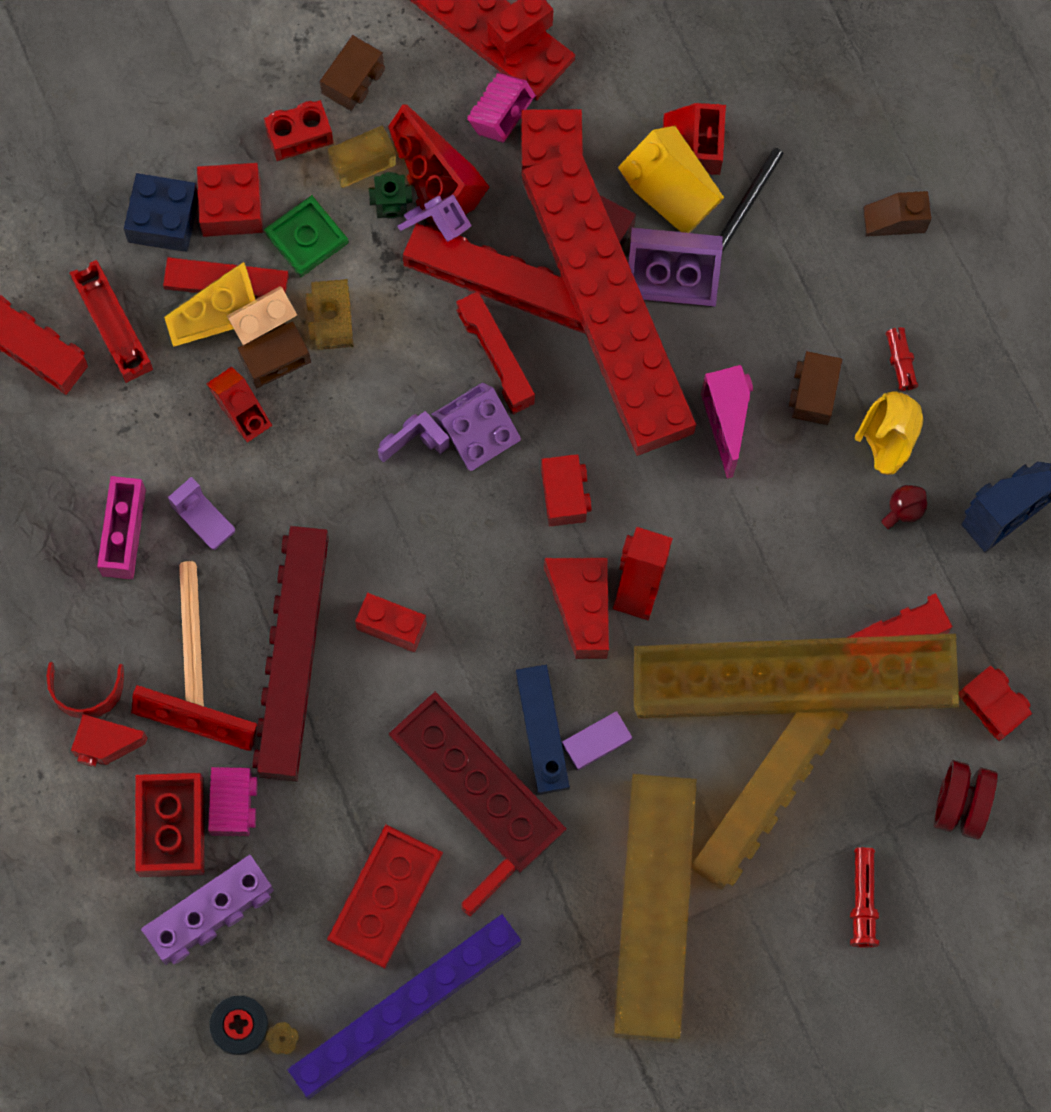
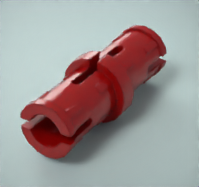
(901, 359)

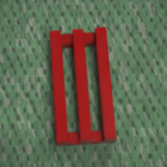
(488, 887)

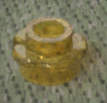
(274, 1034)

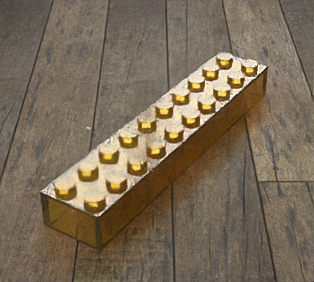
(796, 676)

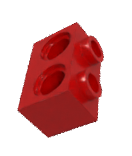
(301, 137)

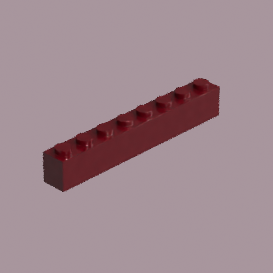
(292, 654)

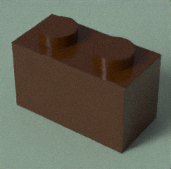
(352, 73)
(274, 354)
(816, 388)

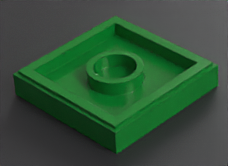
(306, 236)

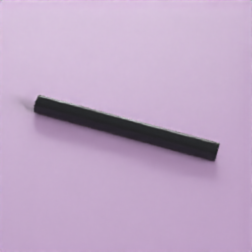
(750, 196)

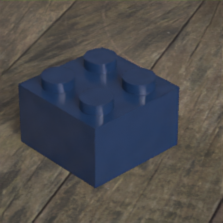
(161, 212)

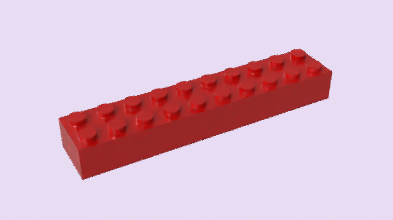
(608, 302)

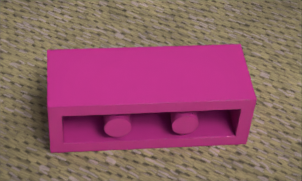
(121, 527)

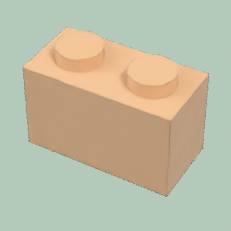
(262, 315)

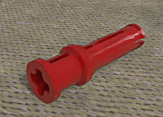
(864, 914)

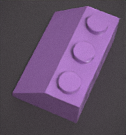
(676, 265)

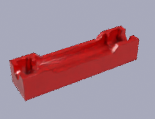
(111, 321)
(479, 322)

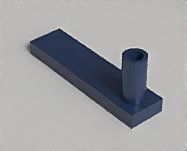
(542, 729)

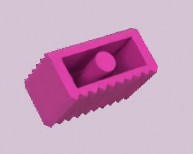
(500, 107)
(231, 801)

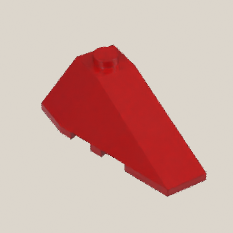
(434, 164)

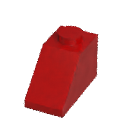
(104, 741)

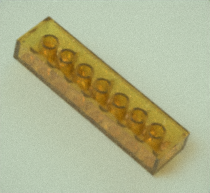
(655, 908)

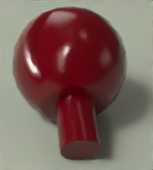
(907, 504)

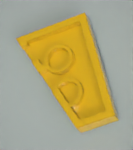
(208, 310)

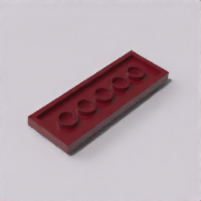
(477, 782)

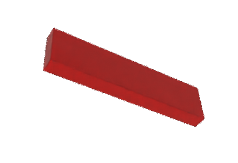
(197, 275)
(193, 718)

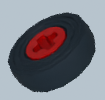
(252, 1035)

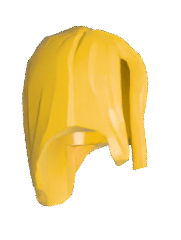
(891, 430)

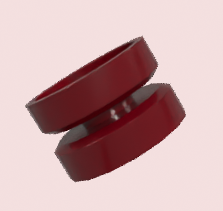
(970, 799)

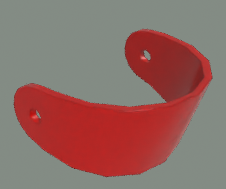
(96, 711)

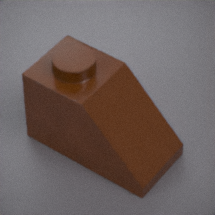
(898, 214)

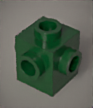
(390, 195)

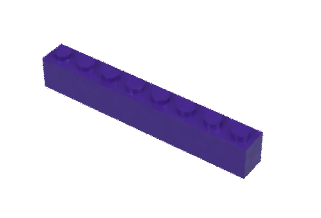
(404, 1006)

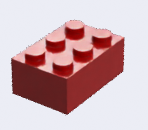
(169, 825)

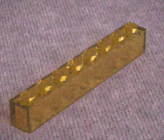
(764, 794)

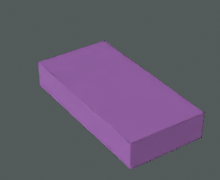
(597, 741)

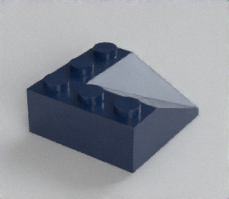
(1008, 504)

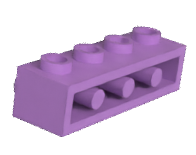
(207, 910)

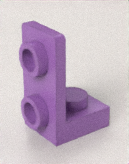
(446, 214)
(430, 435)
(200, 514)

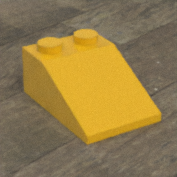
(671, 179)

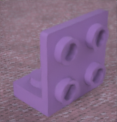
(477, 425)

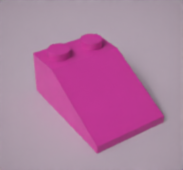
(726, 404)

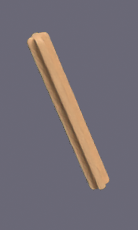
(191, 632)

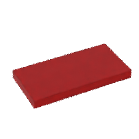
(385, 896)

